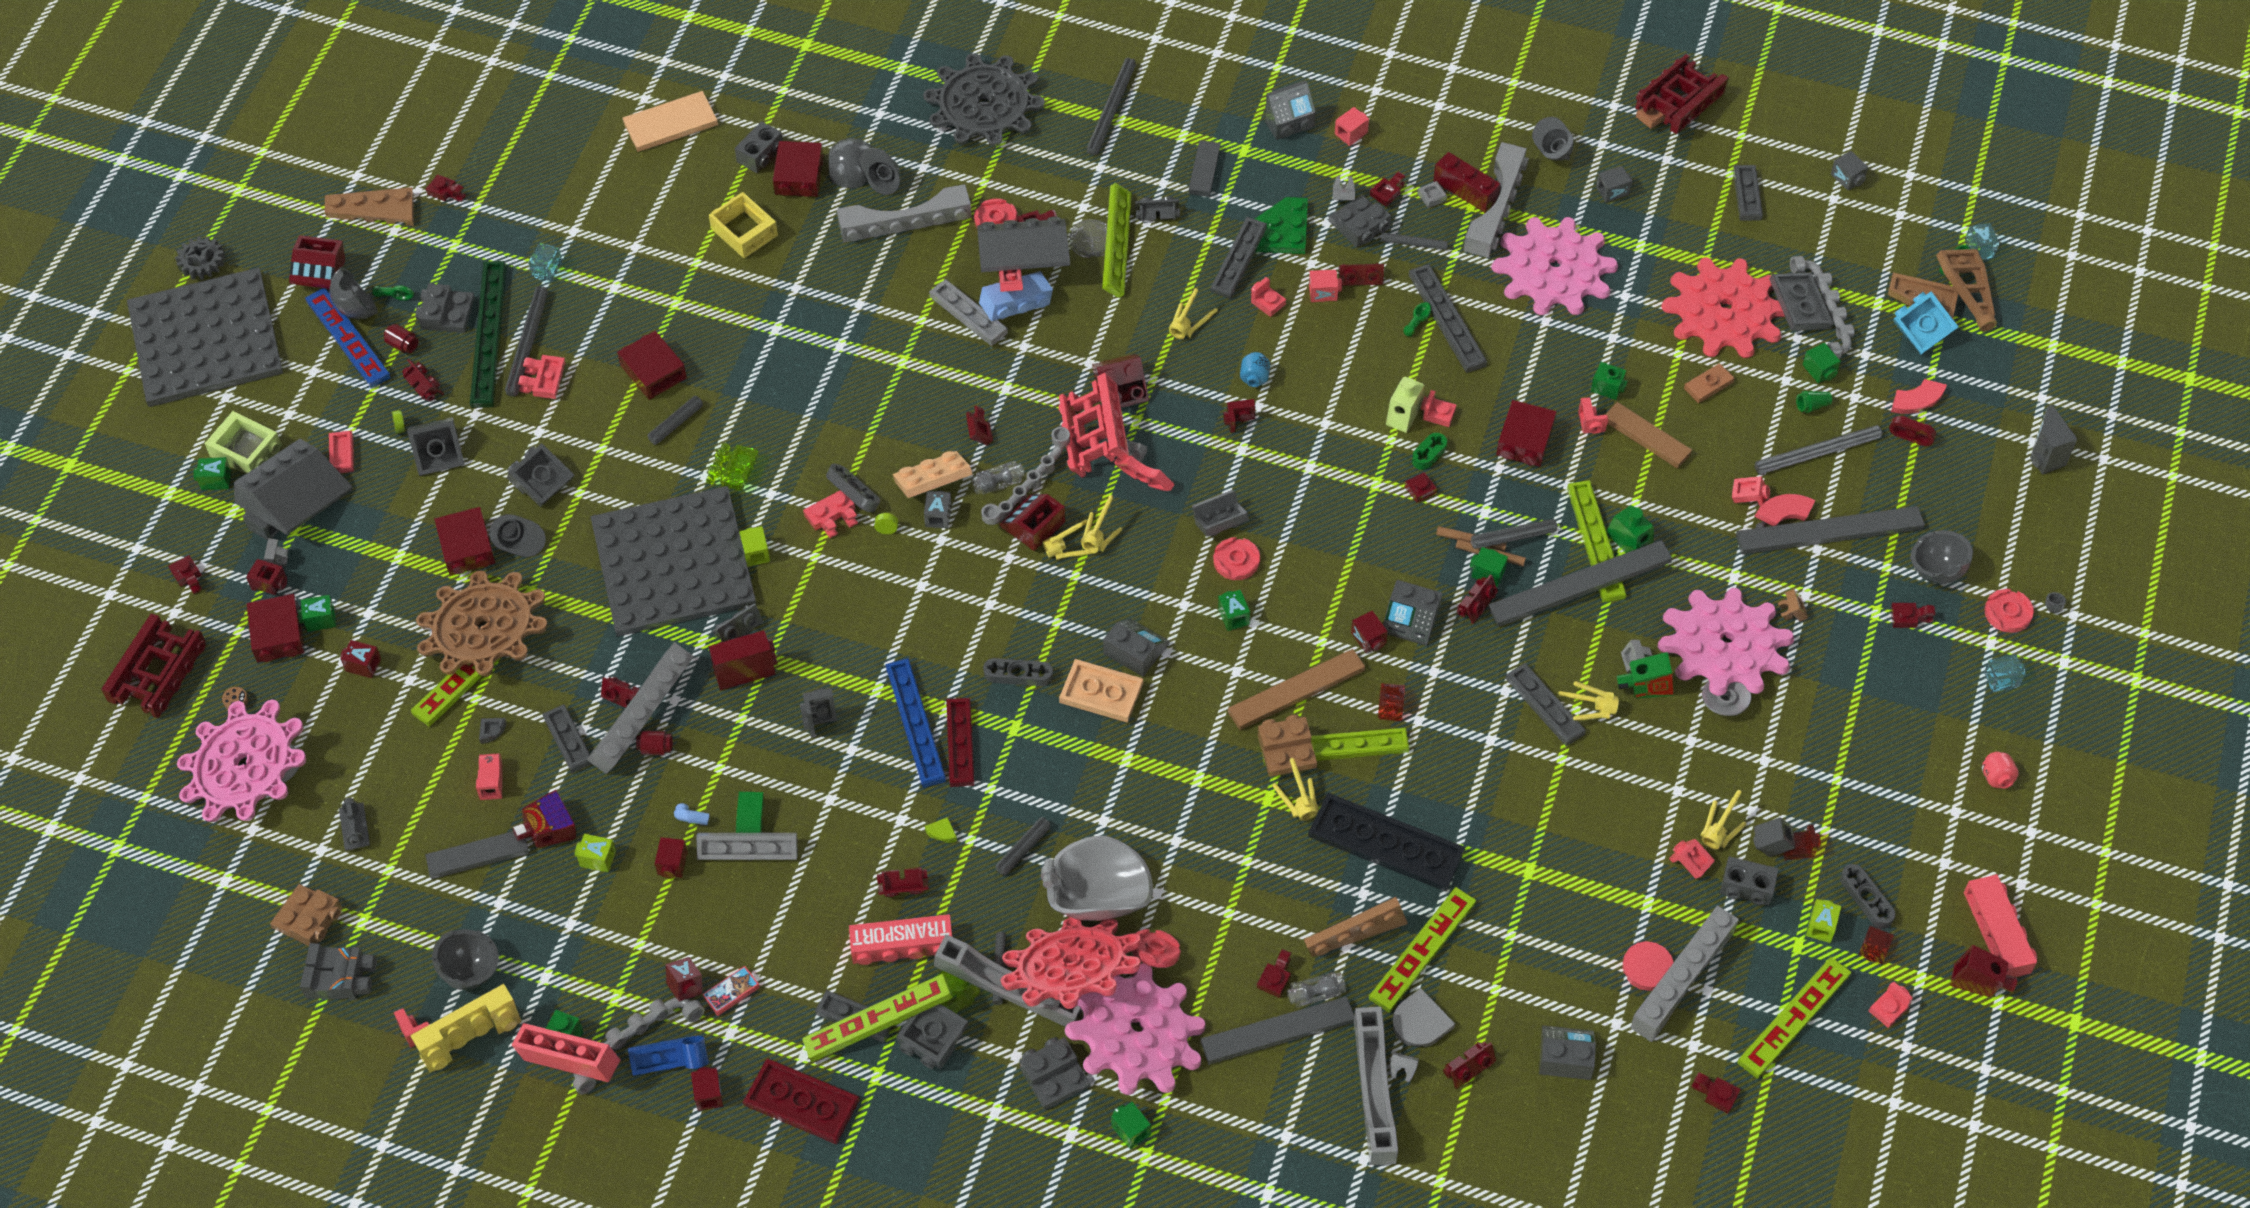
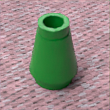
(1813, 400)

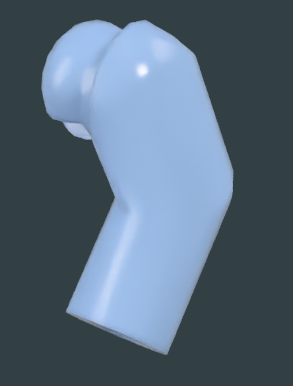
(684, 814)

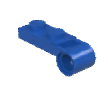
(668, 1054)

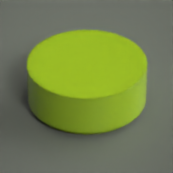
(398, 421)
(886, 523)

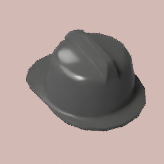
(1553, 139)
(880, 171)
(517, 535)

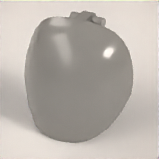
(1097, 880)

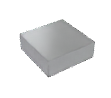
(1432, 194)

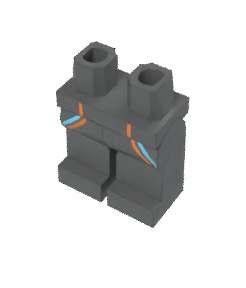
(336, 973)

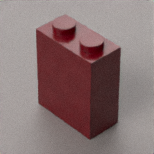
(798, 168)
(652, 365)
(1526, 433)
(464, 541)
(275, 628)
(743, 659)

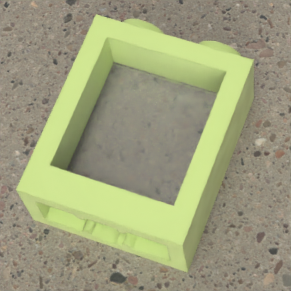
(243, 443)

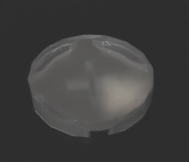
(1089, 238)

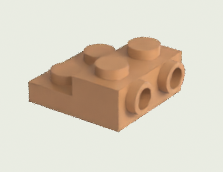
(1285, 741)
(307, 915)

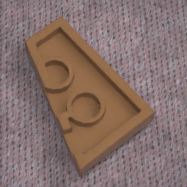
(1907, 288)

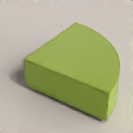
(941, 831)

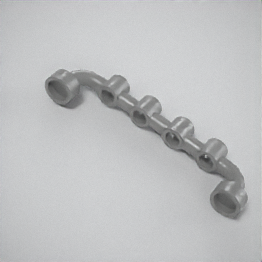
(1830, 297)
(993, 514)
(638, 1025)

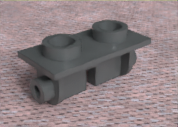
(1149, 207)
(739, 625)
(353, 825)

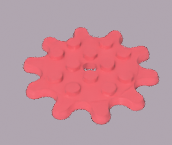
(1719, 326)
(1091, 959)

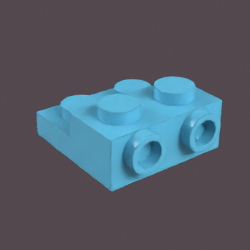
(1924, 322)

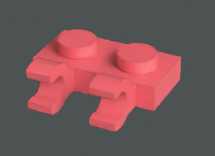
(548, 377)
(830, 509)

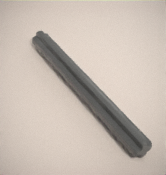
(1111, 106)
(526, 340)
(1818, 449)

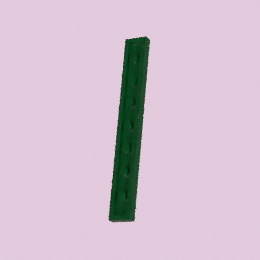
(488, 334)

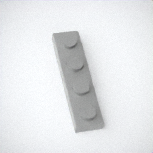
(968, 312)
(747, 846)

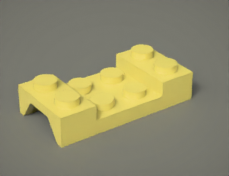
(471, 1020)

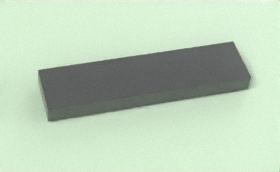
(1238, 257)
(1545, 704)
(475, 854)

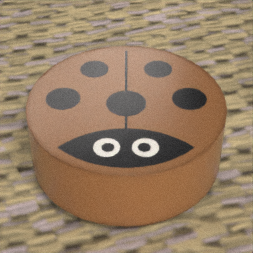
(234, 694)

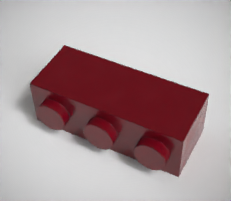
(1466, 182)

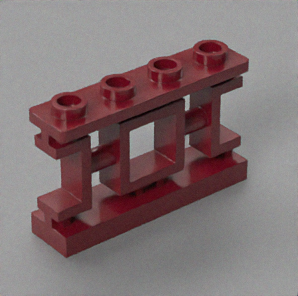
(1691, 83)
(140, 655)

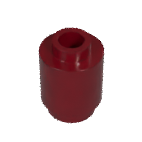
(400, 338)
(654, 743)

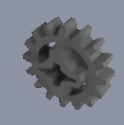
(200, 257)

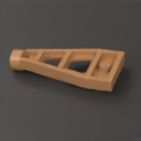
(1969, 261)

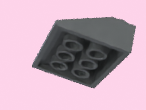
(1023, 244)
(291, 487)

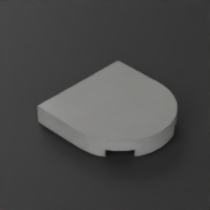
(1420, 1021)

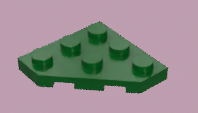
(1285, 227)

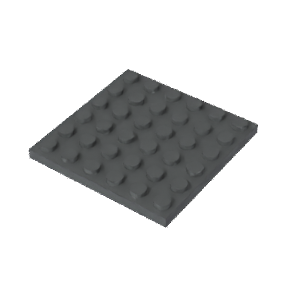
(204, 337)
(672, 561)

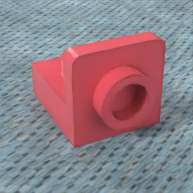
(1266, 298)
(1437, 410)
(1588, 418)
(1750, 490)
(1693, 857)
(1891, 1004)
(408, 1025)

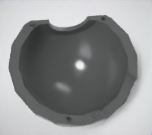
(845, 163)
(350, 297)
(1941, 556)
(465, 958)

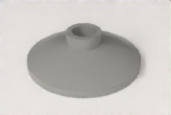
(1731, 703)

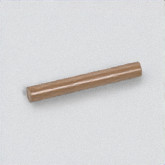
(1455, 534)
(1514, 559)

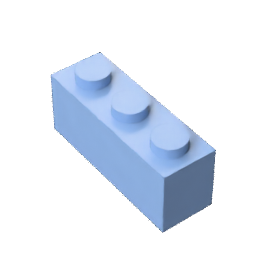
(999, 304)

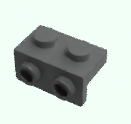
(1219, 513)
(817, 709)

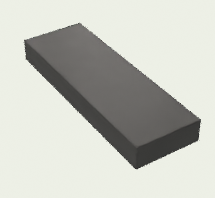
(1204, 168)
(1747, 192)
(567, 738)
(836, 1007)

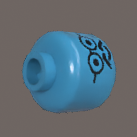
(1255, 368)

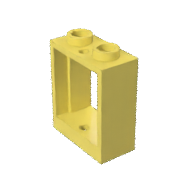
(753, 239)

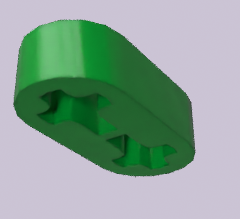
(1433, 454)

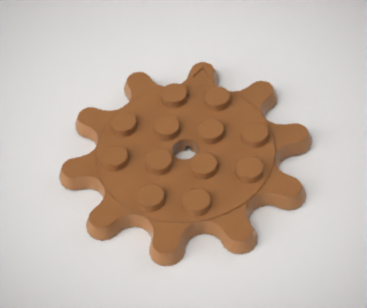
(456, 623)

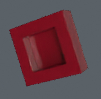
(1420, 487)

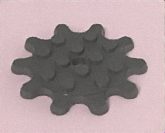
(978, 81)

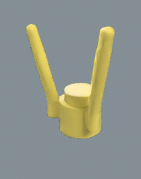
(1181, 324)
(1094, 539)
(1055, 544)
(1606, 703)
(1305, 806)
(1715, 835)

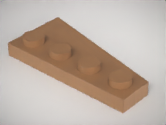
(385, 205)
(1359, 927)

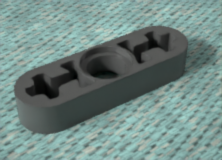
(853, 488)
(1010, 664)
(1868, 907)

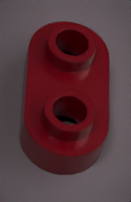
(1912, 430)

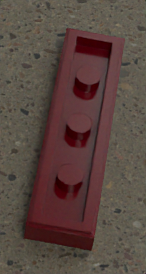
(960, 742)

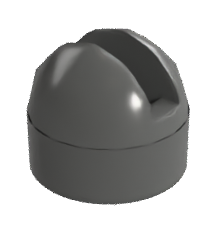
(2055, 602)

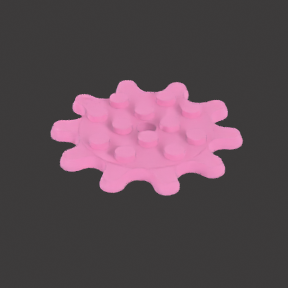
(1549, 285)
(1723, 663)
(223, 746)
(1133, 1053)

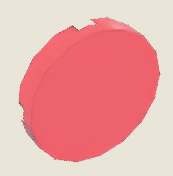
(995, 211)
(1236, 558)
(2009, 610)
(1157, 949)
(1646, 964)

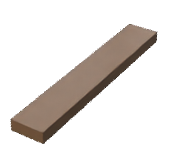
(1296, 689)

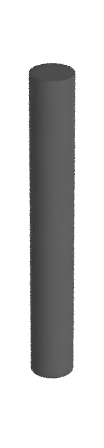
(1415, 241)
(999, 951)

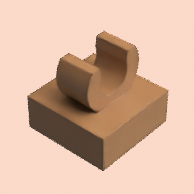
(1795, 604)

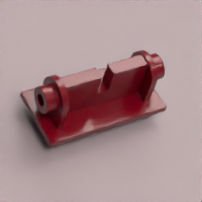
(1361, 274)
(428, 384)
(1482, 592)
(617, 691)
(893, 884)
(1478, 1059)

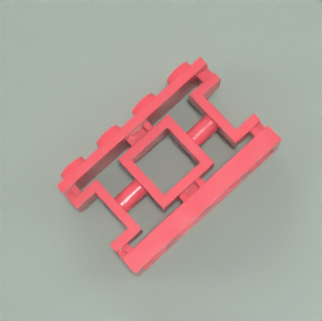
(1110, 425)

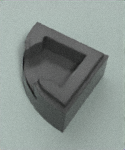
(491, 729)

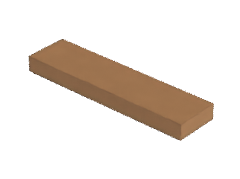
(1648, 435)

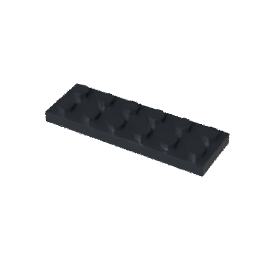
(1387, 842)

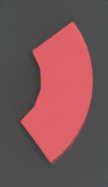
(1919, 398)
(1137, 470)
(1785, 507)

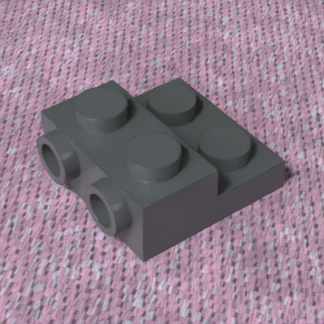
(1360, 220)
(444, 309)
(539, 474)
(932, 1035)
(1053, 1072)

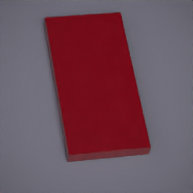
(801, 1101)

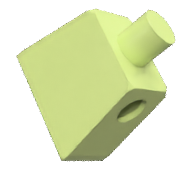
(1409, 397)

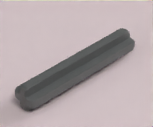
(675, 420)
(1023, 845)

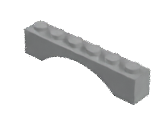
(861, 222)
(1484, 230)
(640, 708)
(970, 965)
(1677, 980)
(1374, 1086)

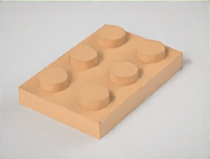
(932, 474)
(1101, 690)

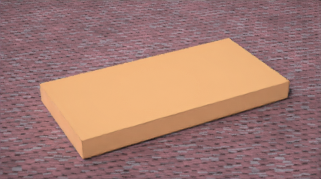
(670, 121)

